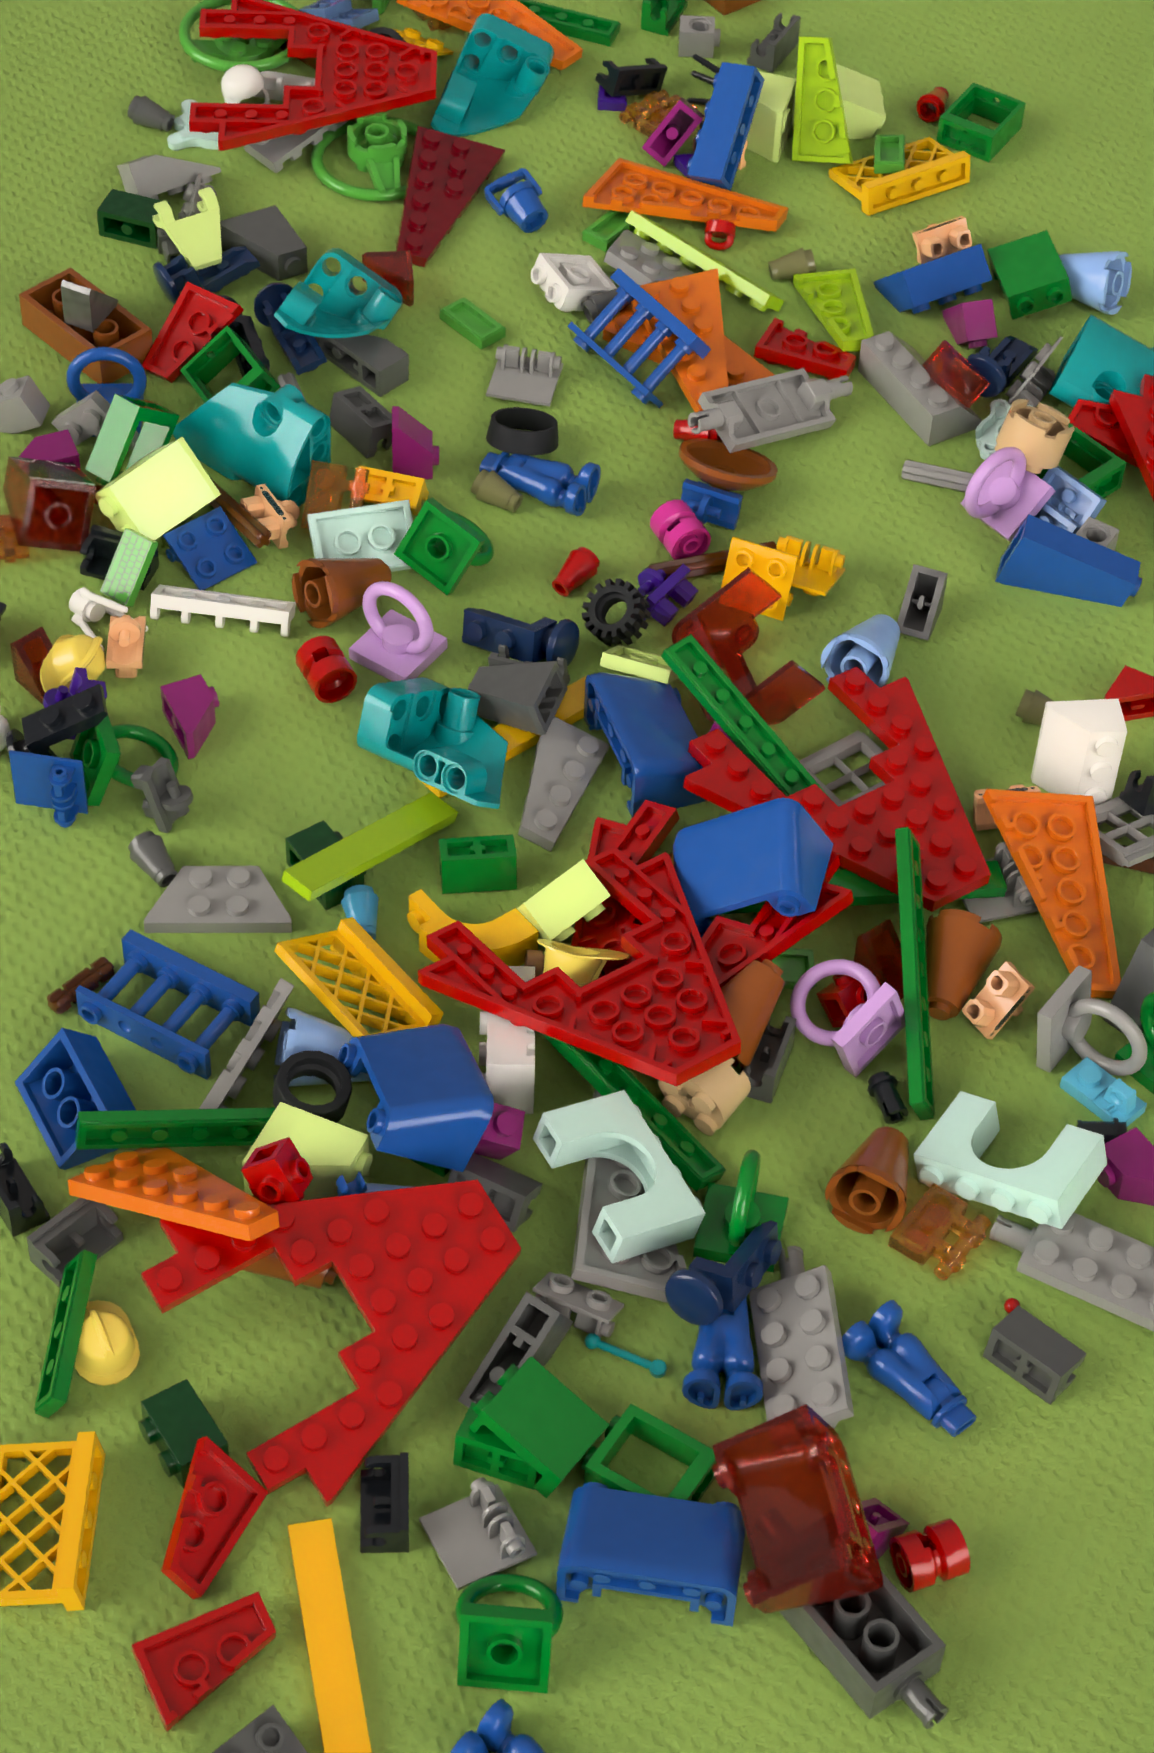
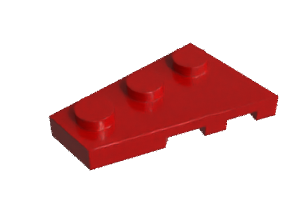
(1101, 424)
(210, 1518)
(201, 1654)

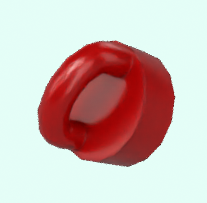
(719, 229)

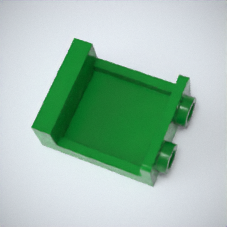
(1030, 274)
(540, 1421)

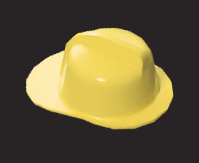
(69, 653)
(579, 963)
(107, 1345)

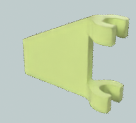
(197, 235)

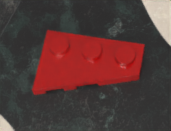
(188, 329)
(796, 351)

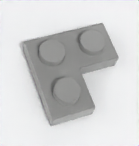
(86, 419)

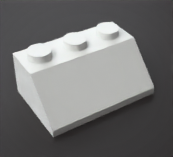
(1080, 748)

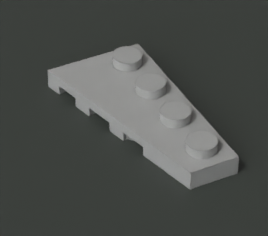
(278, 150)
(560, 775)
(249, 1051)

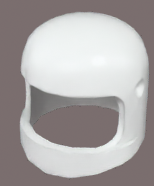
(242, 83)

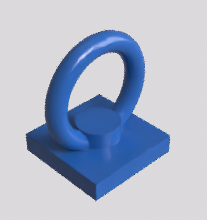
(108, 391)

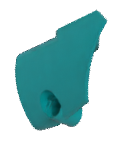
(493, 78)
(342, 308)
(1101, 362)
(260, 438)
(436, 737)

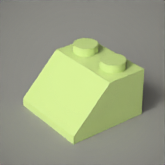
(564, 902)

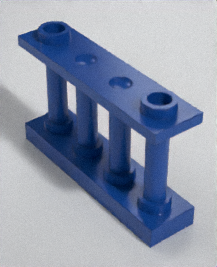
(646, 309)
(175, 972)

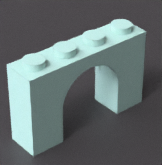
(616, 1131)
(1040, 1191)

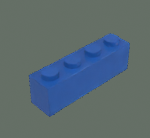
(726, 125)

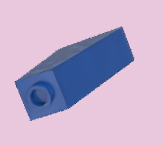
(1067, 565)

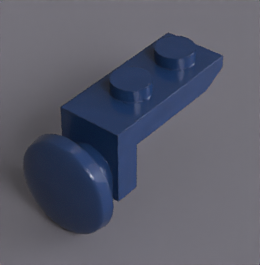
(173, 276)
(299, 348)
(1002, 363)
(523, 640)
(710, 1287)

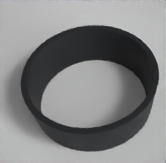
(538, 441)

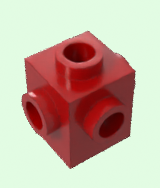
(841, 998)
(277, 1173)

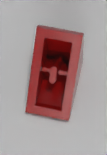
(1134, 693)

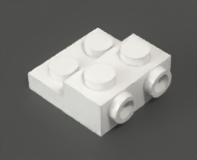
(569, 279)

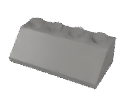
(904, 383)

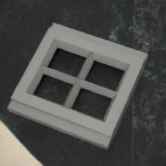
(834, 755)
(1141, 850)

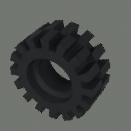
(604, 600)

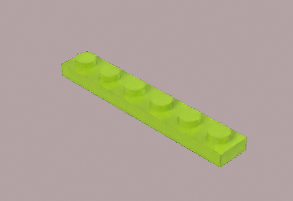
(693, 256)

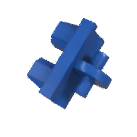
(712, 503)

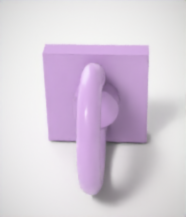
(1005, 492)
(395, 643)
(866, 1027)

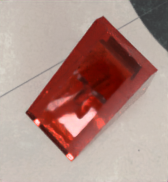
(394, 268)
(955, 374)
(27, 660)
(881, 953)

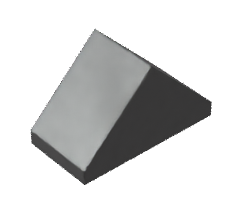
(85, 306)
(922, 602)

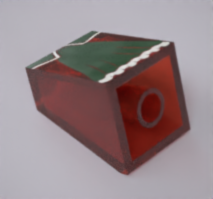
(49, 503)

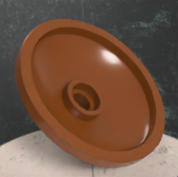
(724, 470)

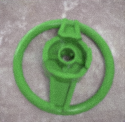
(227, 52)
(376, 147)

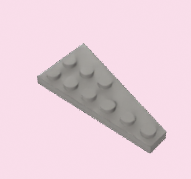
(642, 1275)

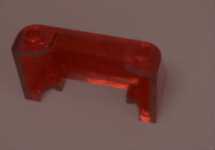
(798, 1513)

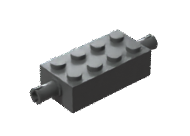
(875, 1650)

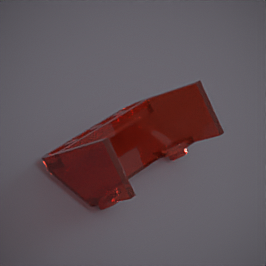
(728, 627)

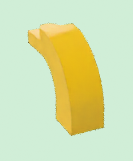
(504, 936)

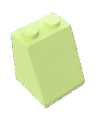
(861, 103)
(772, 117)
(158, 491)
(323, 1144)

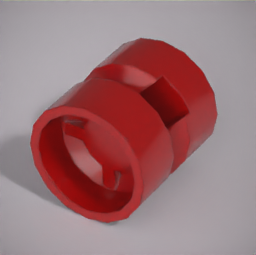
(326, 669)
(925, 1556)

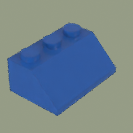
(936, 280)
(67, 1079)

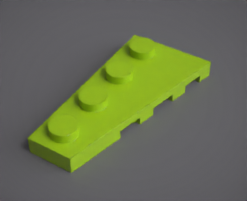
(819, 114)
(837, 304)

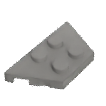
(643, 260)
(218, 902)

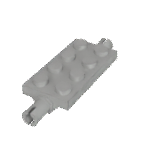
(769, 409)
(1087, 1264)
(801, 1342)

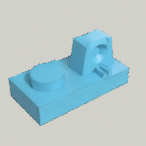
(1102, 1093)

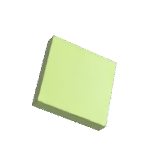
(638, 663)

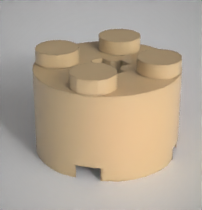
(1037, 432)
(707, 1097)

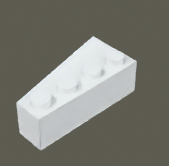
(509, 1056)

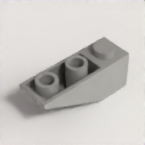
(159, 174)
(21, 405)

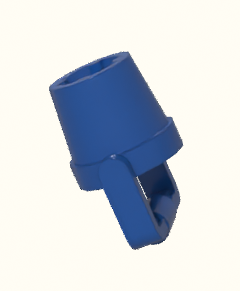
(519, 201)

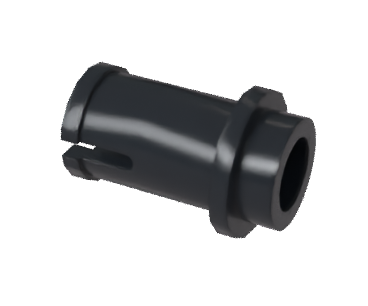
(884, 1089)
(1109, 1130)

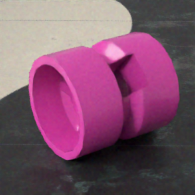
(679, 530)

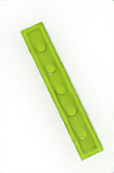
(369, 846)

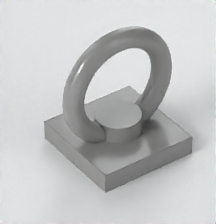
(1067, 1019)

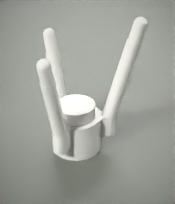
(92, 608)

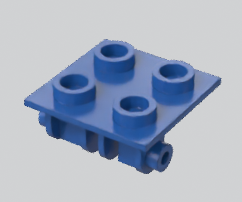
(209, 549)
(50, 784)

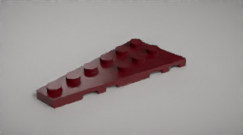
(440, 187)

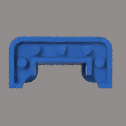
(646, 734)
(751, 858)
(428, 1093)
(652, 1549)

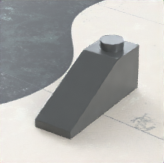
(368, 360)
(530, 1331)

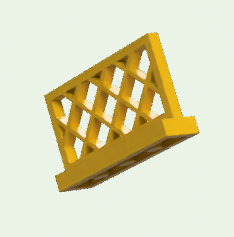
(920, 179)
(372, 973)
(77, 1514)

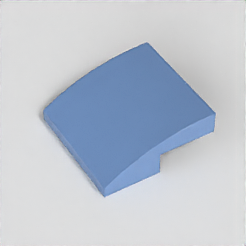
(342, 12)
(1070, 503)

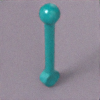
(656, 1367)

